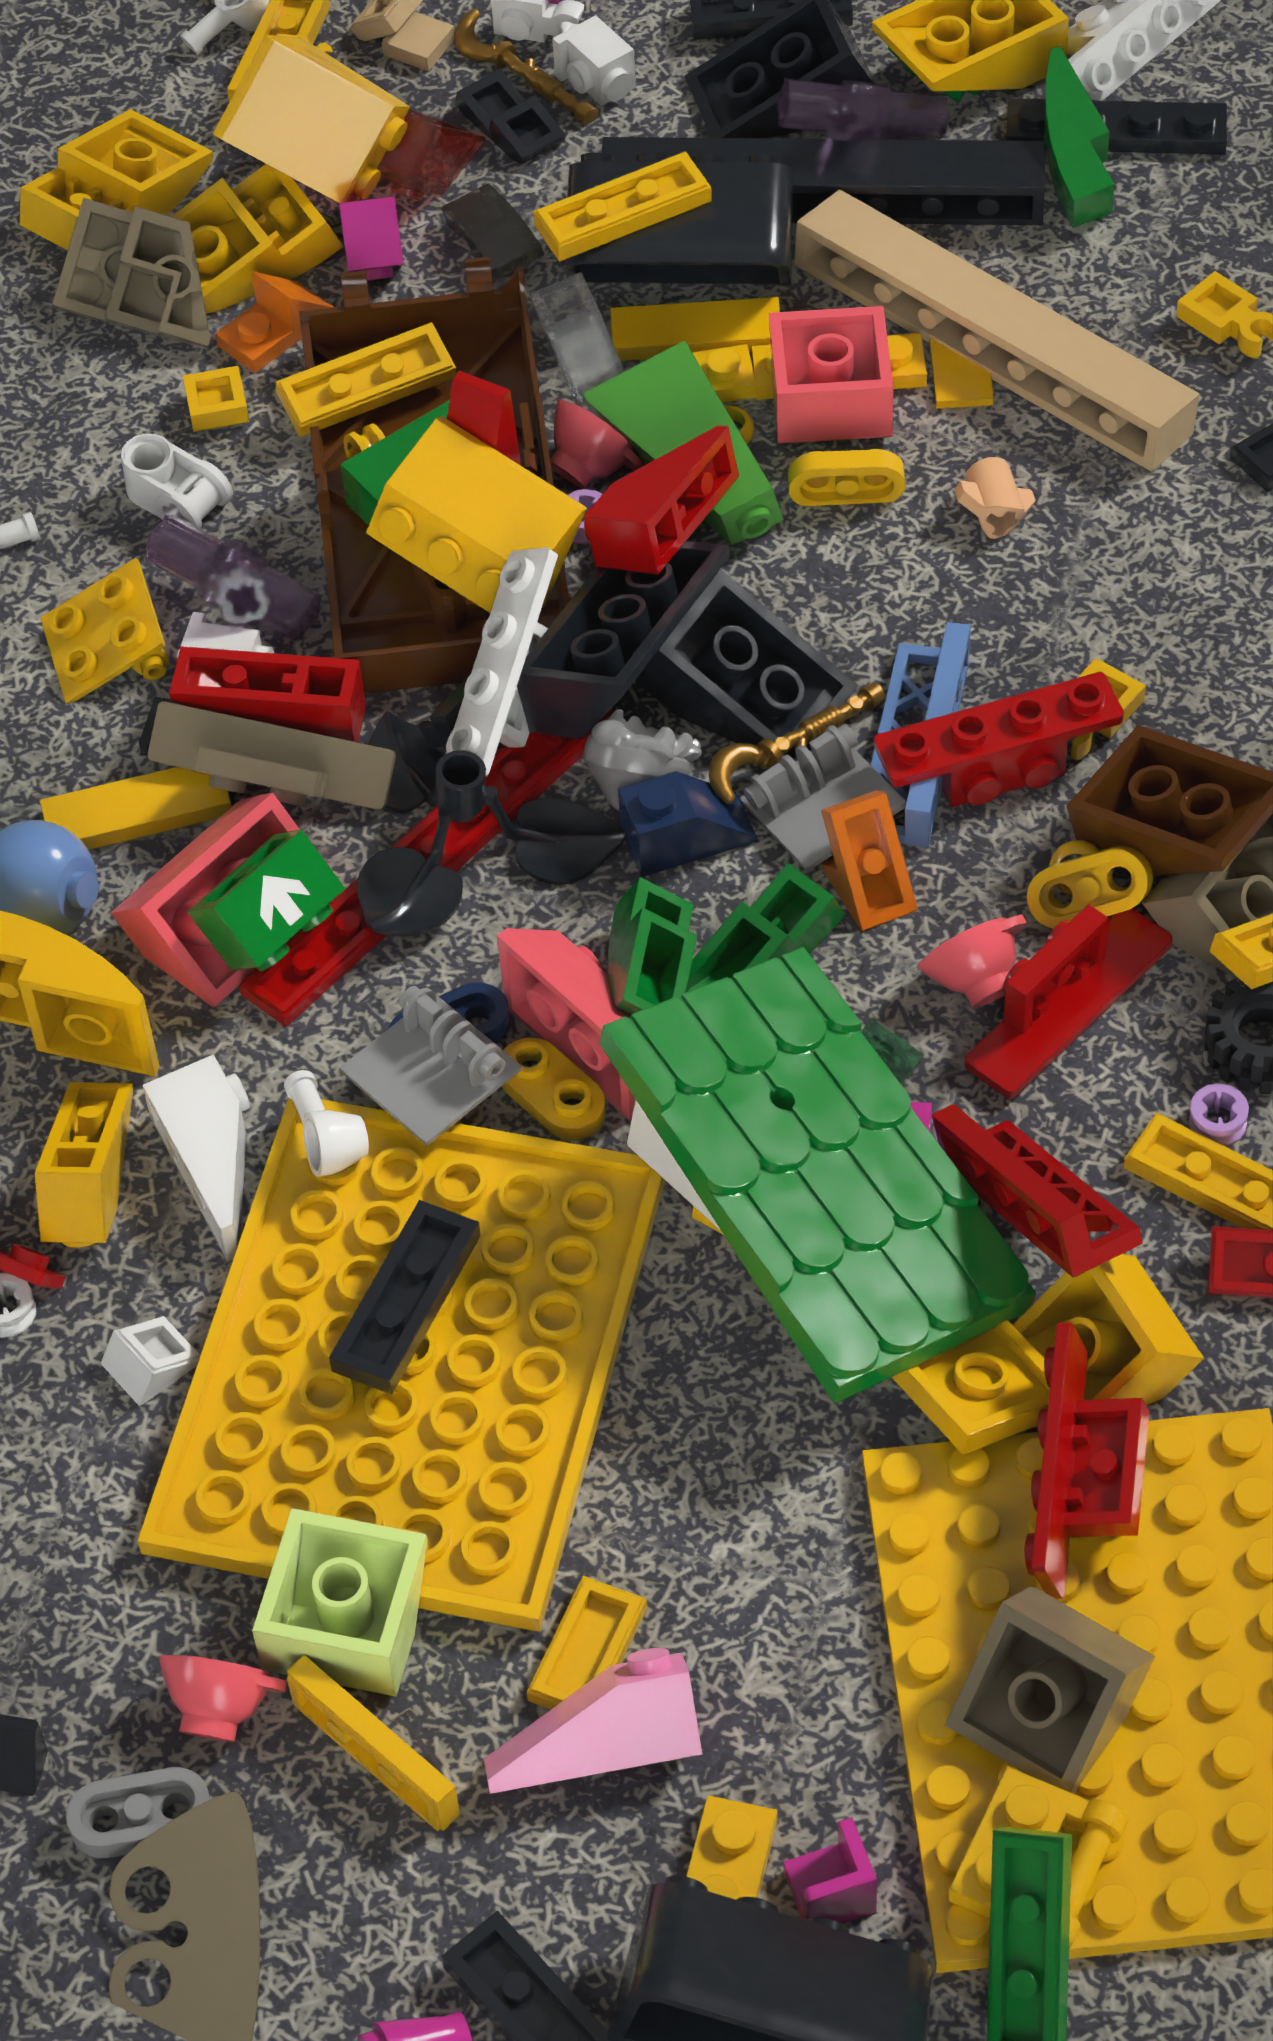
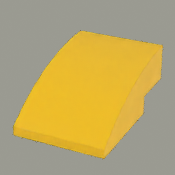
(116, 164)
(254, 227)
(72, 998)

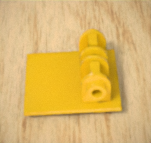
(105, 633)

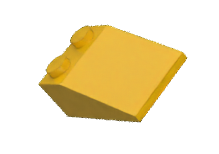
(975, 41)

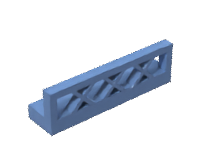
(945, 698)

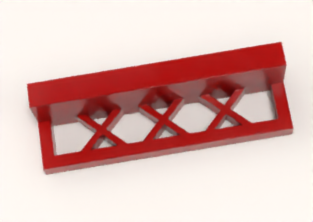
(1033, 1204)

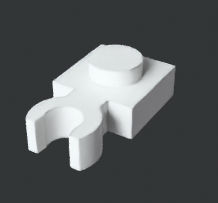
(534, 18)

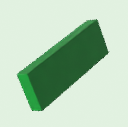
(1029, 1935)

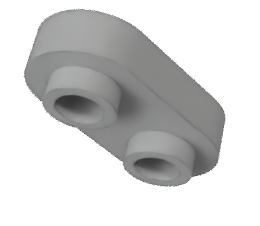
(137, 1804)

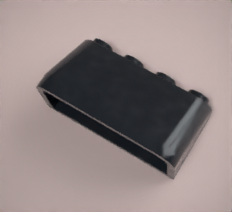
(731, 240)
(754, 1974)

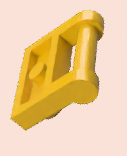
(1037, 1805)

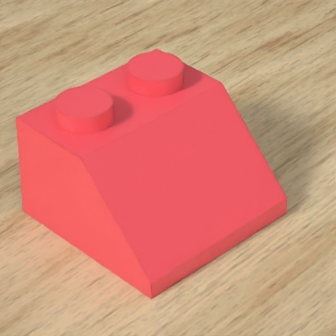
(831, 374)

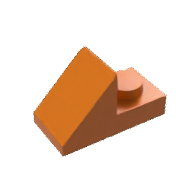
(270, 324)
(867, 860)

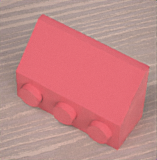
(157, 911)
(563, 1000)

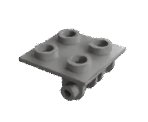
(793, 793)
(429, 1066)

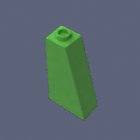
(671, 403)

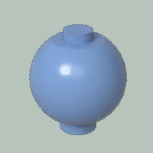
(46, 875)

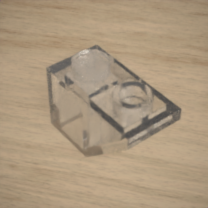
(576, 335)

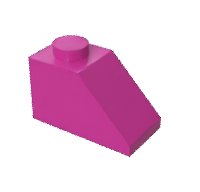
(371, 236)

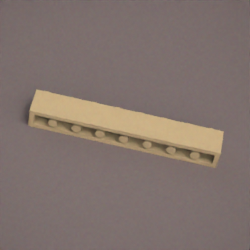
(998, 329)

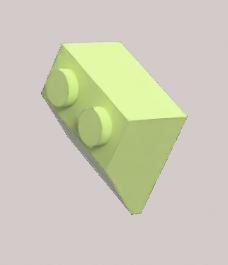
(343, 1600)

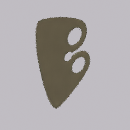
(216, 1896)

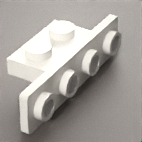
(1123, 36)
(491, 701)

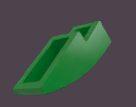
(1075, 145)
(784, 918)
(649, 947)

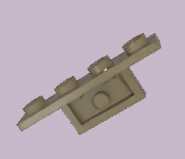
(272, 756)

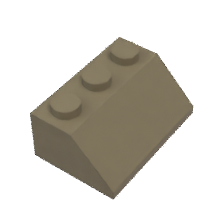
(1208, 903)

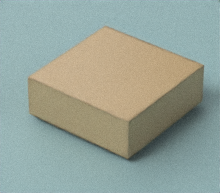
(383, 18)
(419, 41)

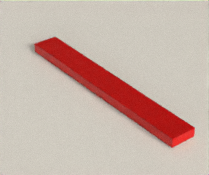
(343, 939)

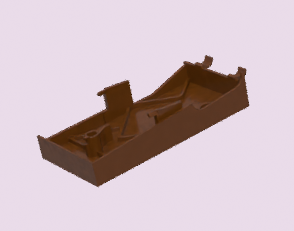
(382, 606)

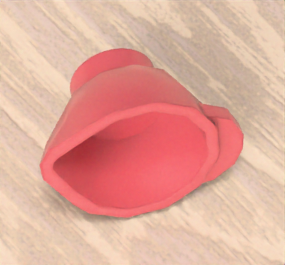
(587, 446)
(976, 960)
(215, 1693)

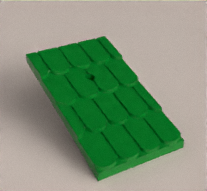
(815, 1171)

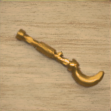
(505, 54)
(768, 752)

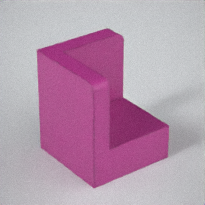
(835, 1879)

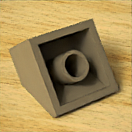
(1048, 1689)

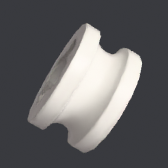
(23, 1316)

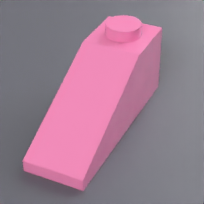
(615, 1722)

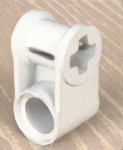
(171, 480)

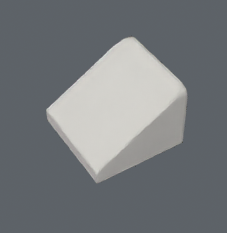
(148, 1358)

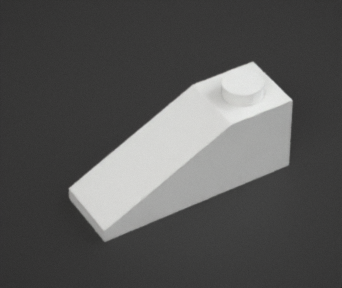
(205, 1135)

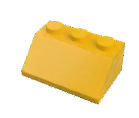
(465, 508)

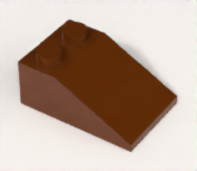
(1172, 804)

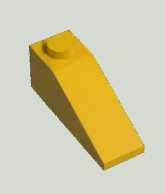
(83, 1164)

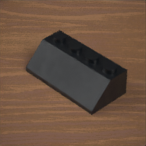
(608, 639)

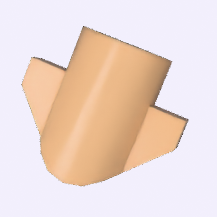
(993, 496)

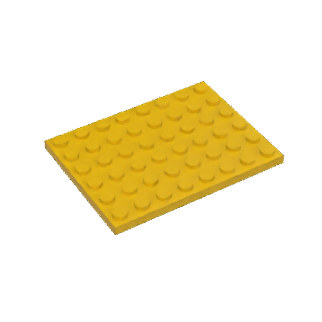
(493, 1408)
(1200, 1733)

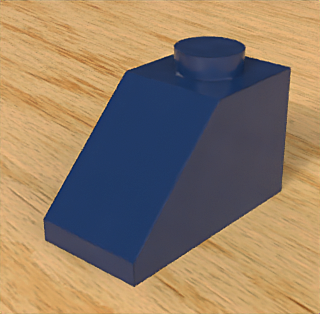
(679, 822)

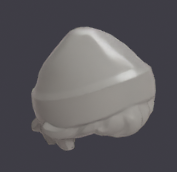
(629, 753)

